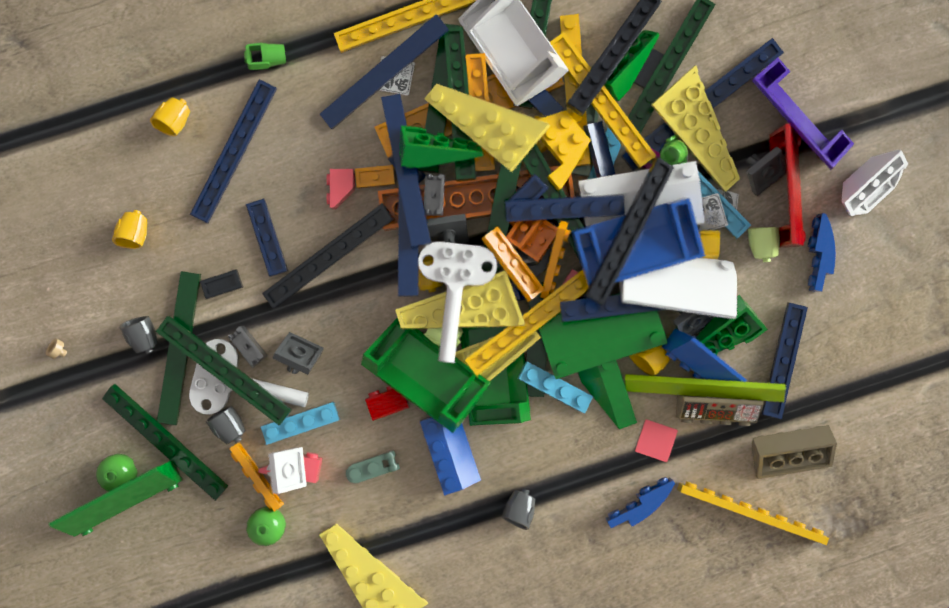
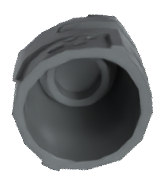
(140, 334)
(226, 425)
(519, 509)

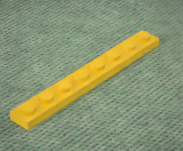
(395, 22)
(571, 27)
(605, 104)
(533, 319)
(745, 509)

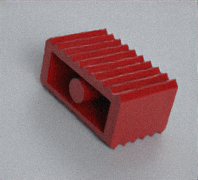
(385, 403)

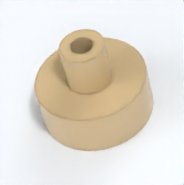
(56, 349)

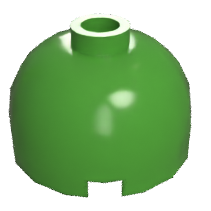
(115, 471)
(265, 526)

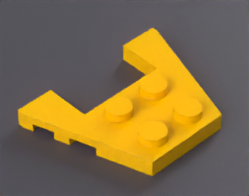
(566, 143)

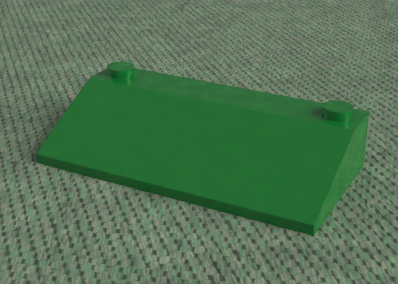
(597, 341)
(411, 367)
(506, 397)
(118, 500)

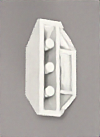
(872, 182)

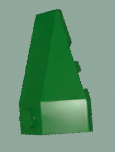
(629, 67)
(425, 149)
(726, 332)
(609, 390)

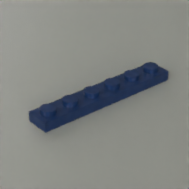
(564, 207)
(588, 309)
(785, 355)

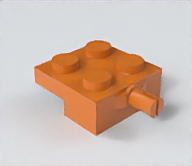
(532, 237)

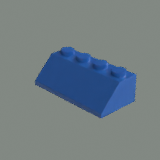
(698, 358)
(450, 456)

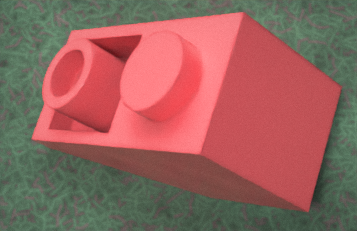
(341, 186)

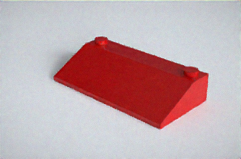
(788, 141)

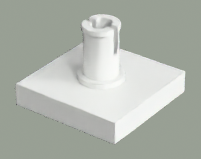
(287, 470)

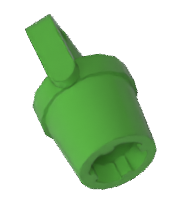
(271, 55)
(674, 151)

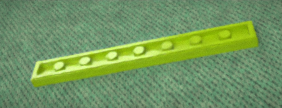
(705, 388)

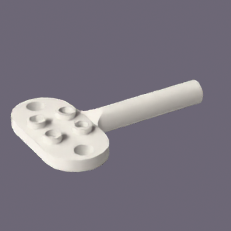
(456, 267)
(209, 387)

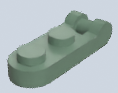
(372, 467)

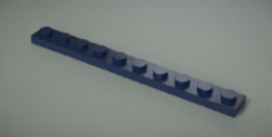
(719, 90)

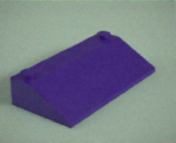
(829, 150)

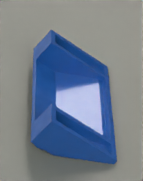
(665, 241)

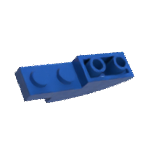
(822, 244)
(649, 500)

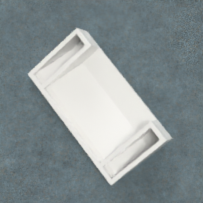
(513, 47)
(681, 184)
(691, 286)

